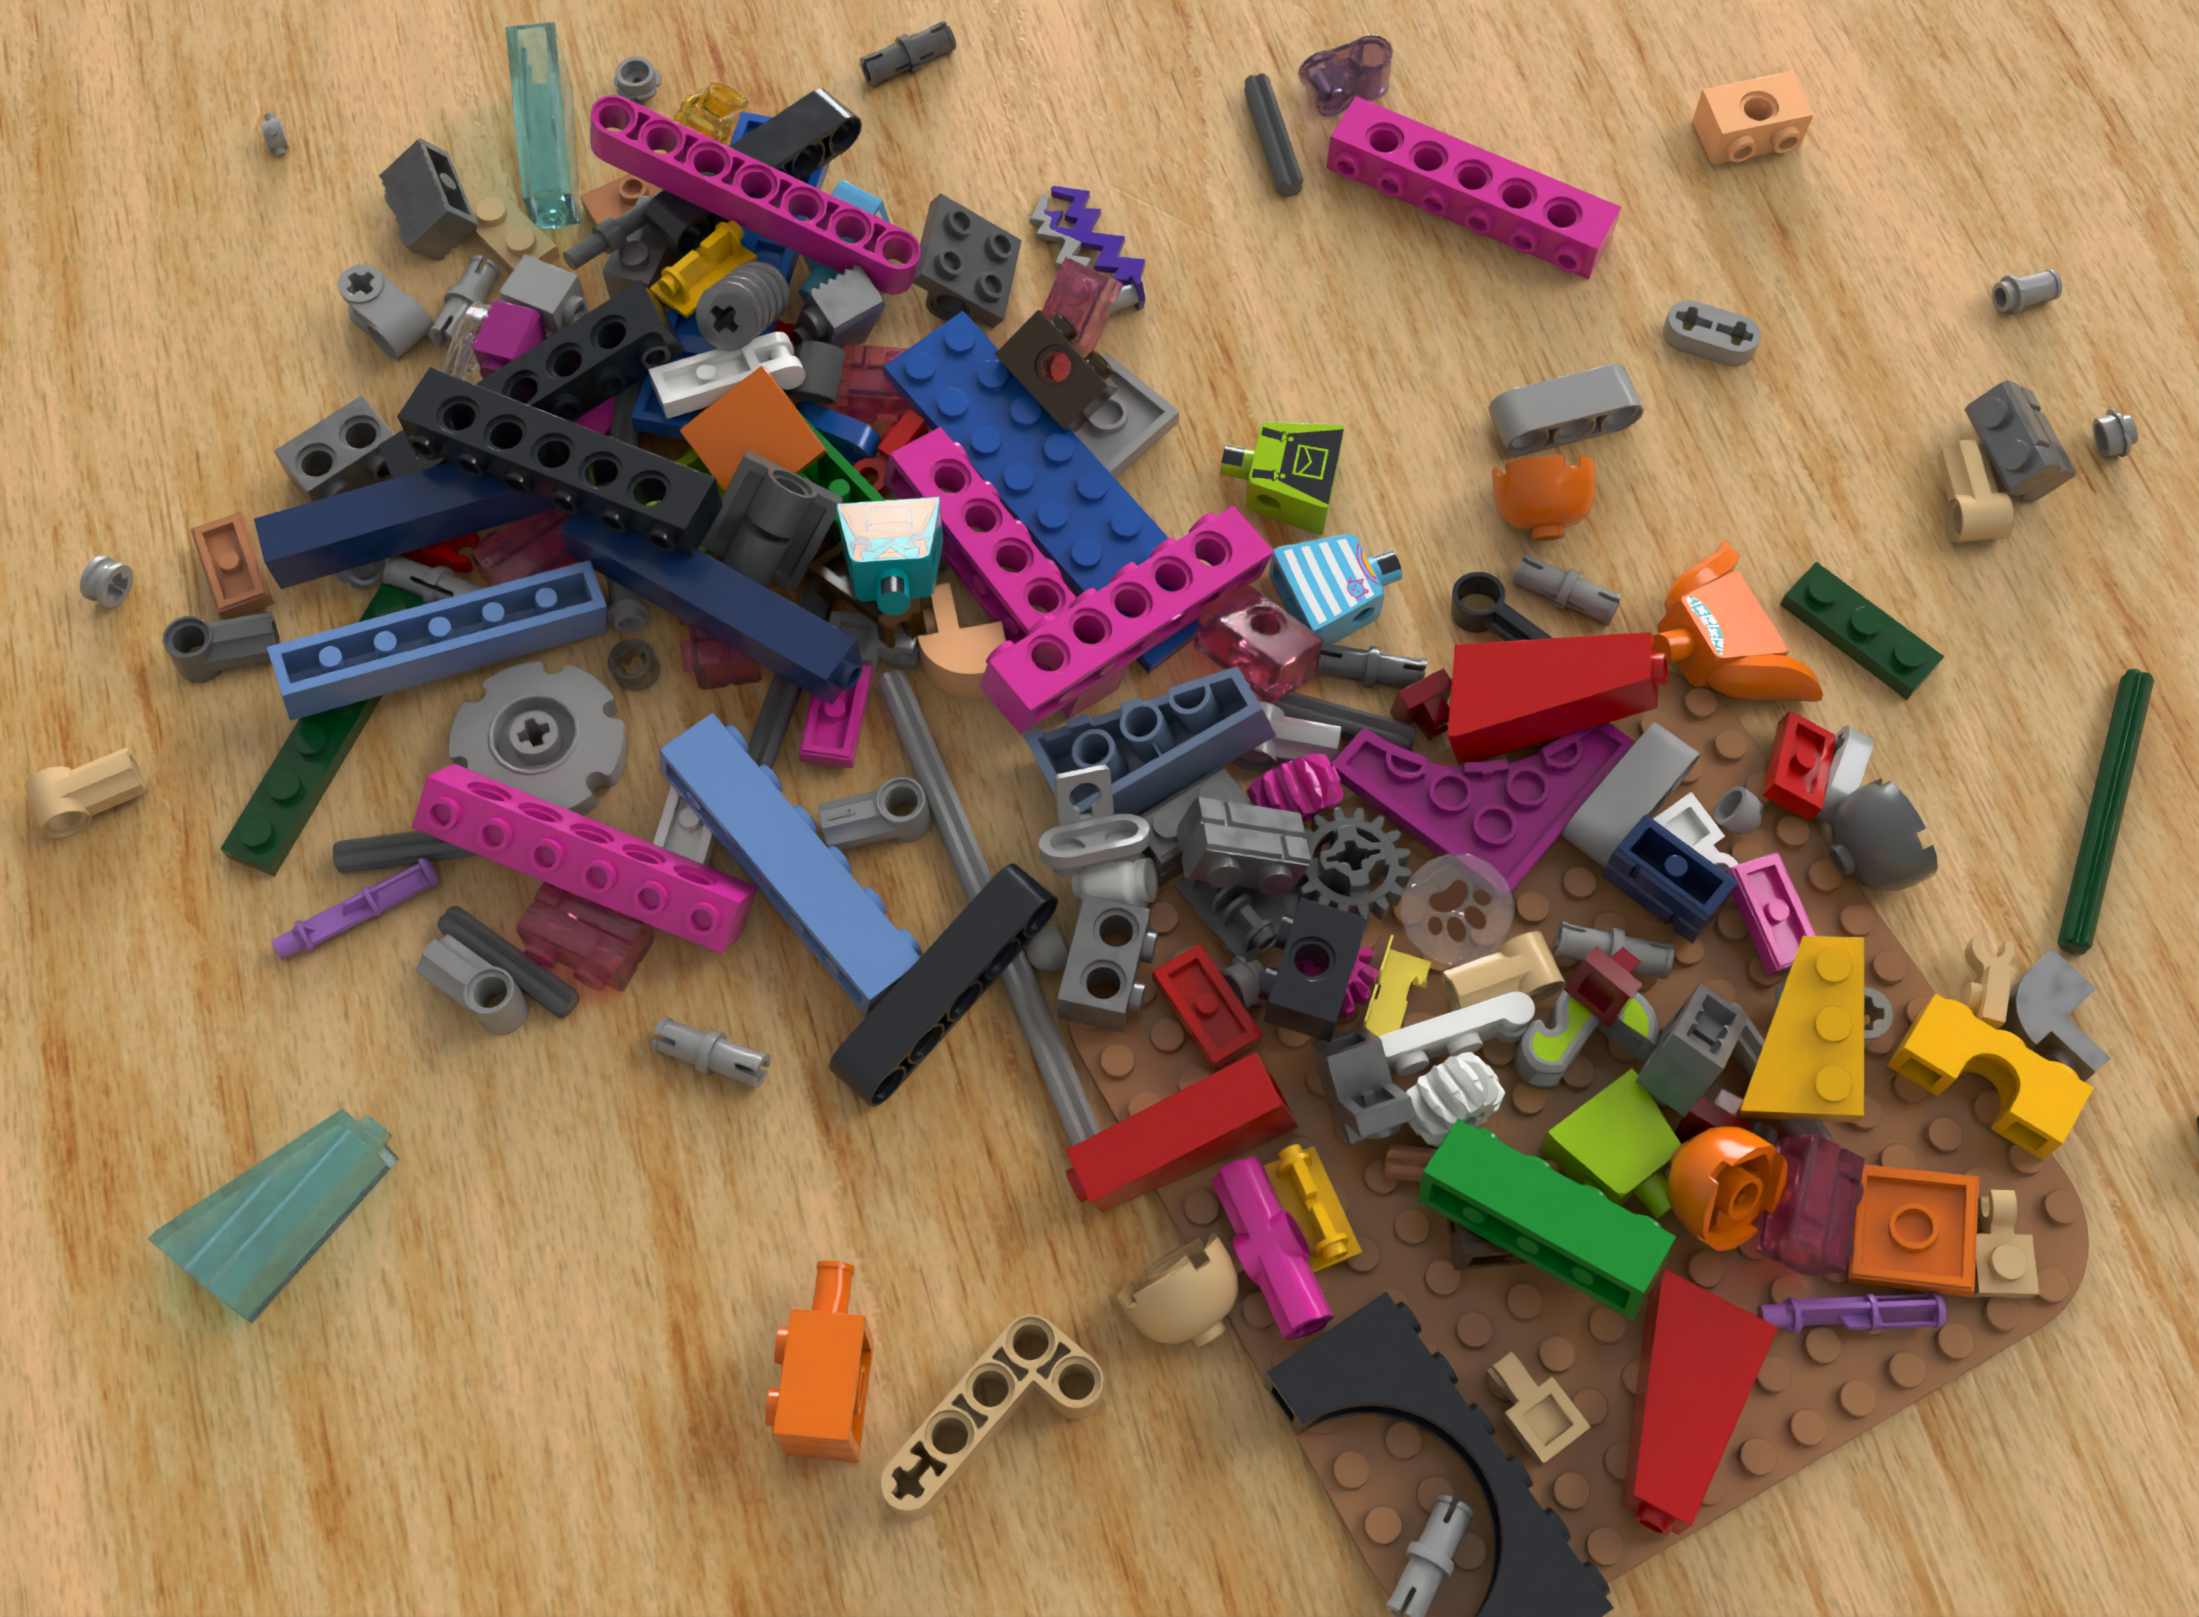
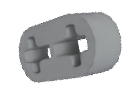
(1711, 333)
(1846, 770)

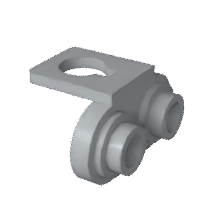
(1092, 835)

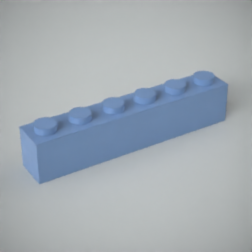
(438, 639)
(788, 861)

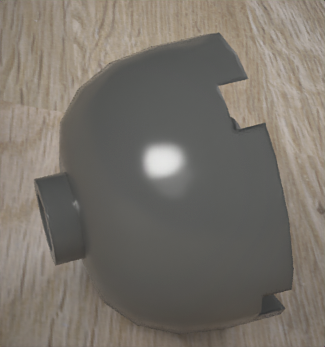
(1879, 839)

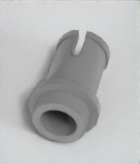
(2015, 293)
(626, 608)

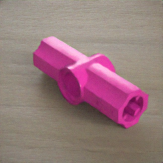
(1272, 1248)

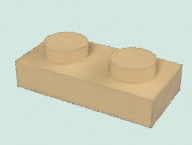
(509, 232)

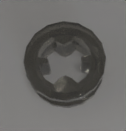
(645, 674)

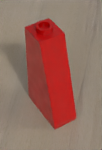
(1548, 688)
(1181, 1135)
(1688, 1397)

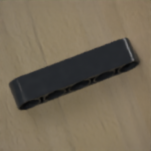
(792, 142)
(943, 985)

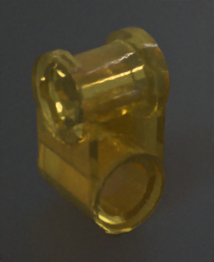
(713, 111)

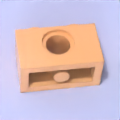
(1752, 118)

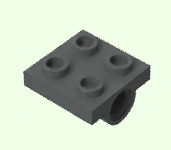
(965, 263)
(771, 522)

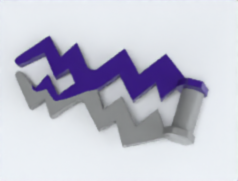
(1126, 269)

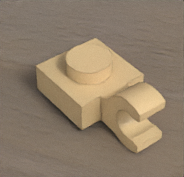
(1991, 990)
(2003, 1259)
(1541, 1415)

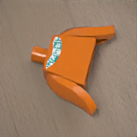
(1726, 637)

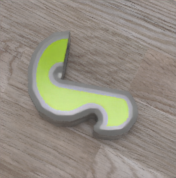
(1548, 1053)

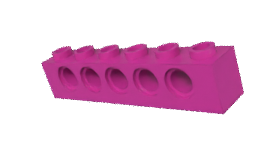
(1472, 187)
(975, 556)
(1031, 694)
(584, 857)

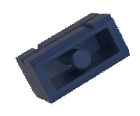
(1669, 878)

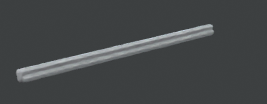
(974, 876)

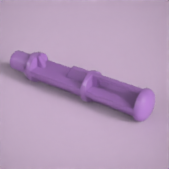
(357, 909)
(1858, 1312)

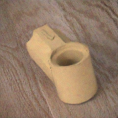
(1974, 505)
(68, 797)
(1517, 965)

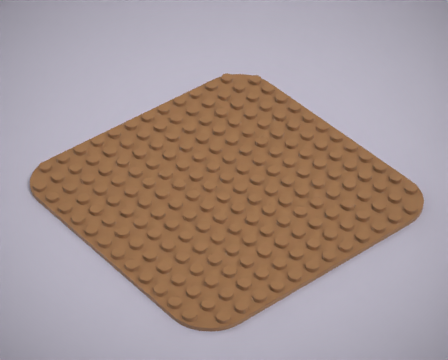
(1813, 1384)

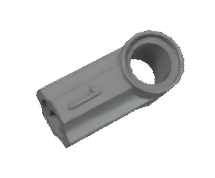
(1292, 740)
(869, 816)
(473, 983)

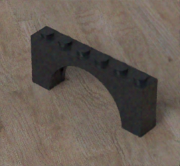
(1384, 1370)

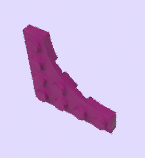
(1485, 808)

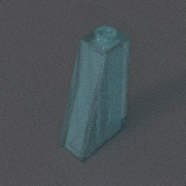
(544, 125)
(279, 1213)

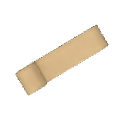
(983, 1422)

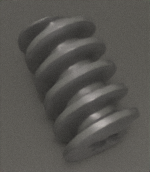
(742, 305)

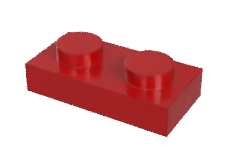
(1799, 765)
(1207, 1006)

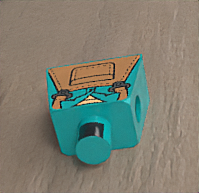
(892, 549)

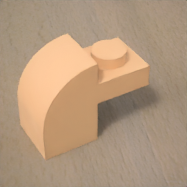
(955, 656)

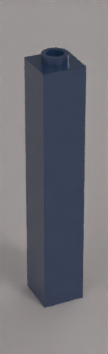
(386, 521)
(724, 606)

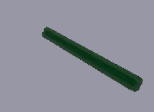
(2105, 812)

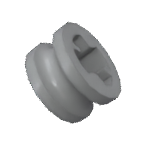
(106, 581)

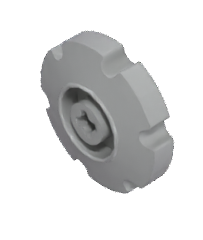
(562, 710)

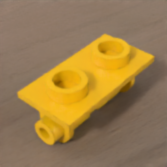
(700, 269)
(1312, 1202)

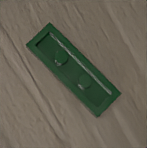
(1861, 630)

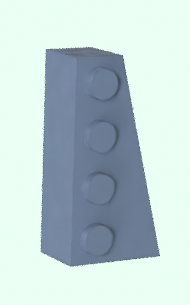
(1156, 742)

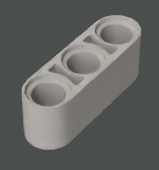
(1565, 410)
(1630, 791)

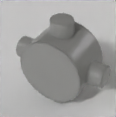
(274, 134)

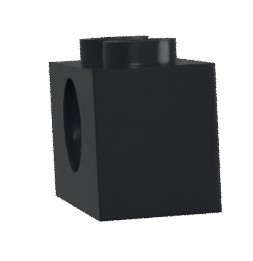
(1303, 1001)

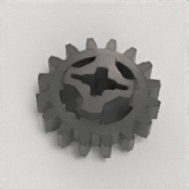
(1356, 858)

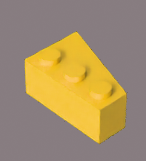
(1816, 1038)

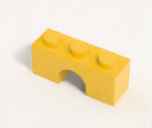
(2035, 1094)

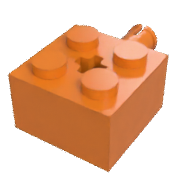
(823, 1373)

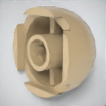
(1184, 1294)

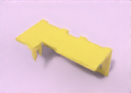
(1395, 978)

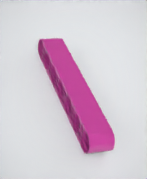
(741, 175)

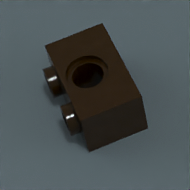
(1030, 359)

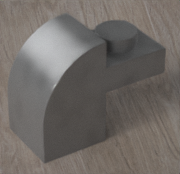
(2040, 1011)
(1361, 1086)

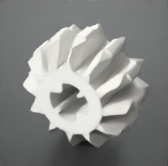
(1453, 1091)

